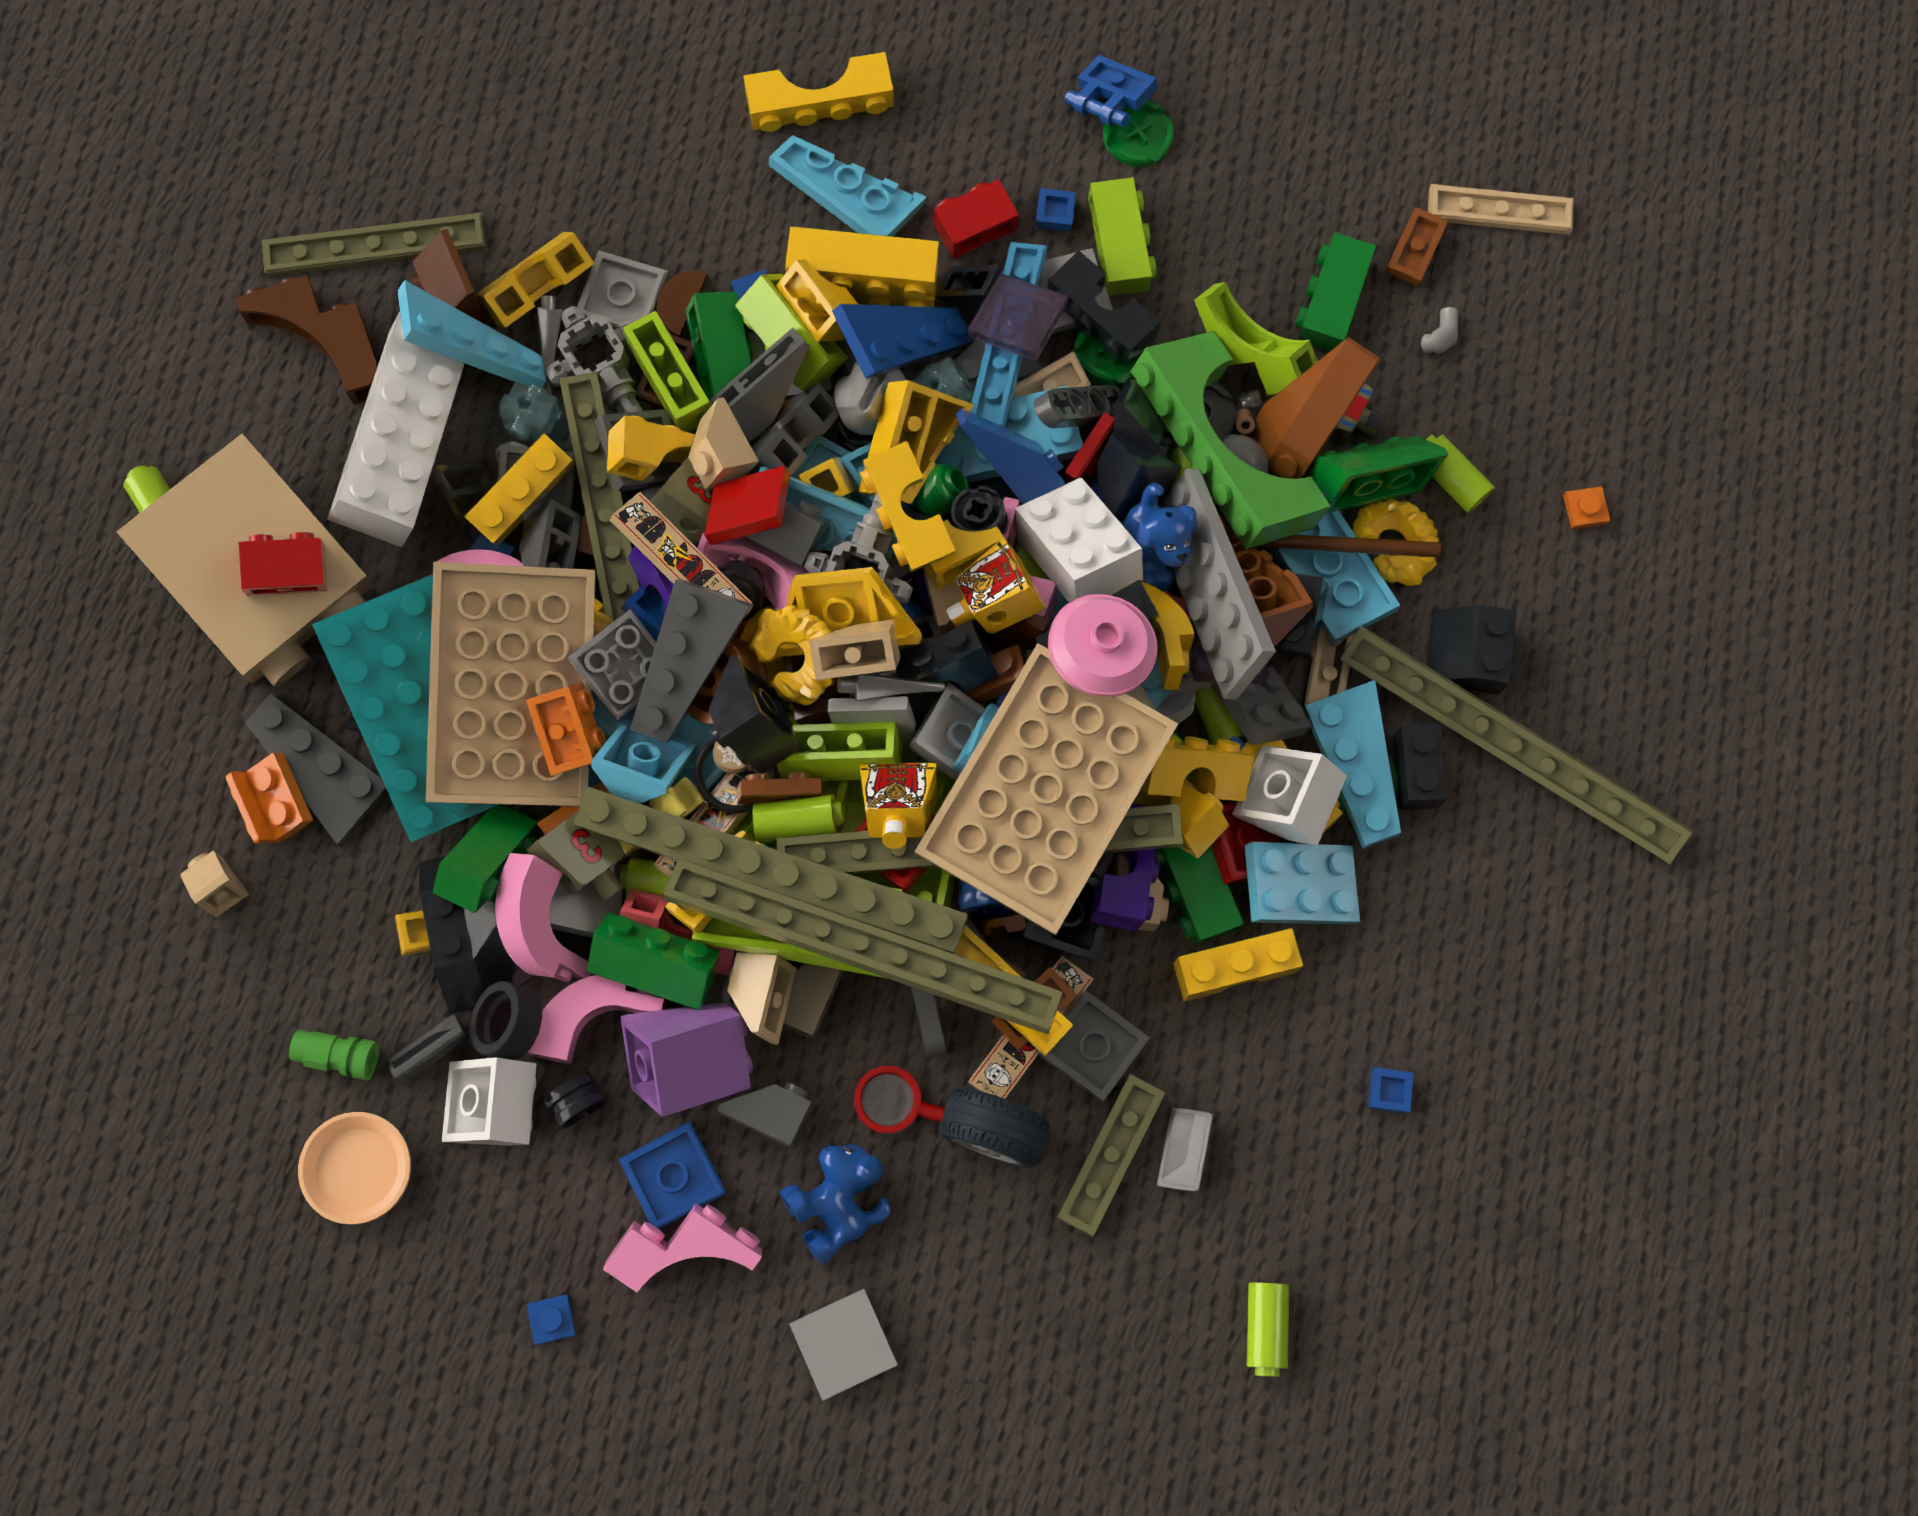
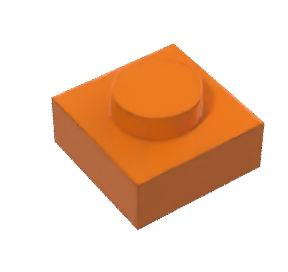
(1586, 508)

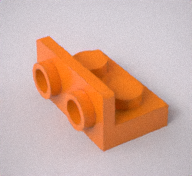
(566, 727)
(269, 800)

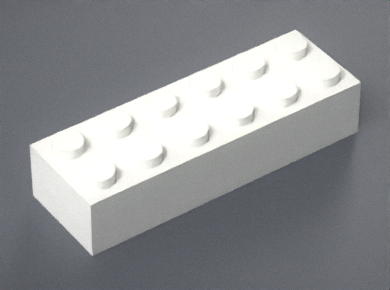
(396, 440)

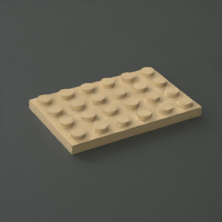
(493, 645)
(1045, 792)

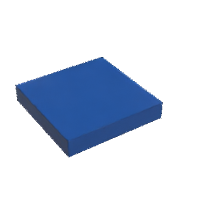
(672, 1176)

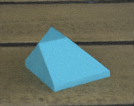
(640, 765)

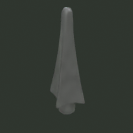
(548, 326)
(874, 686)

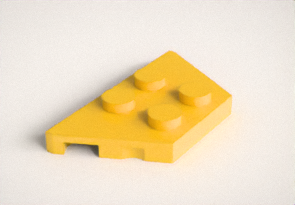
(846, 600)

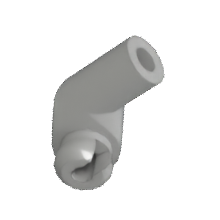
(1445, 335)

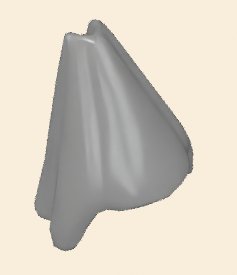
(861, 399)

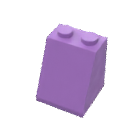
(686, 1055)

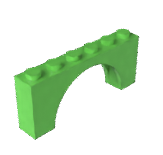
(1252, 501)

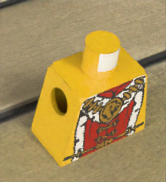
(996, 591)
(899, 800)

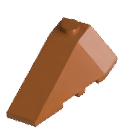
(1306, 413)
(1276, 592)

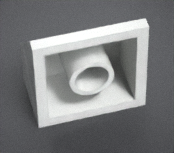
(1291, 794)
(489, 1102)

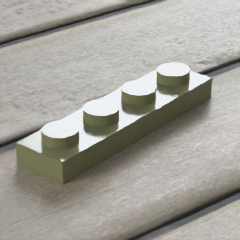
(1111, 1155)

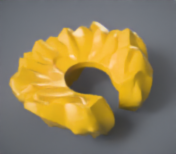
(1412, 524)
(794, 626)

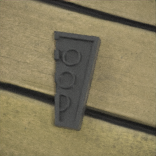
(689, 644)
(329, 778)

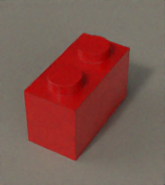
(975, 218)
(282, 565)

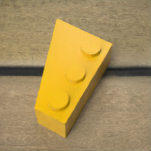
(921, 418)

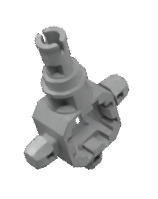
(614, 379)
(868, 543)

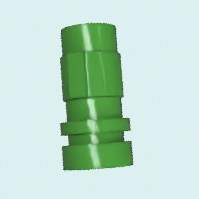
(334, 1053)

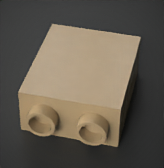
(194, 552)

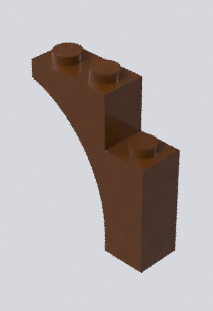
(337, 332)

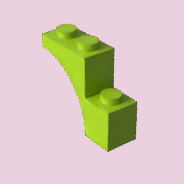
(1276, 357)

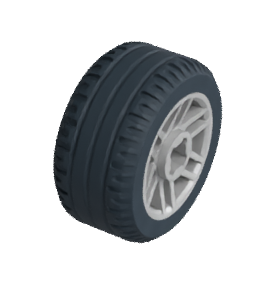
(994, 1127)

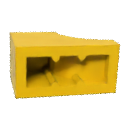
(814, 299)
(968, 548)

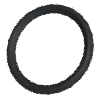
(705, 793)

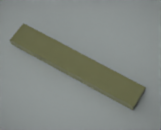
(368, 244)

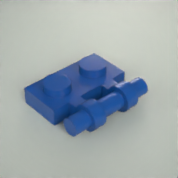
(1114, 82)

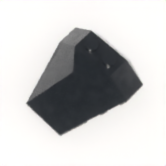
(468, 945)

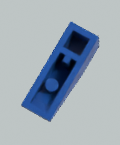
(1016, 458)

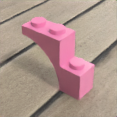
(701, 1234)

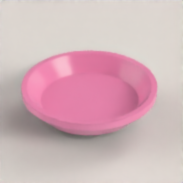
(1102, 645)

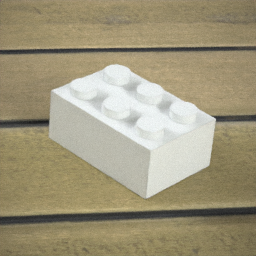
(1079, 542)

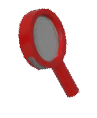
(891, 1100)

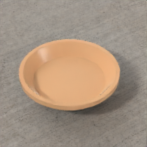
(354, 1168)

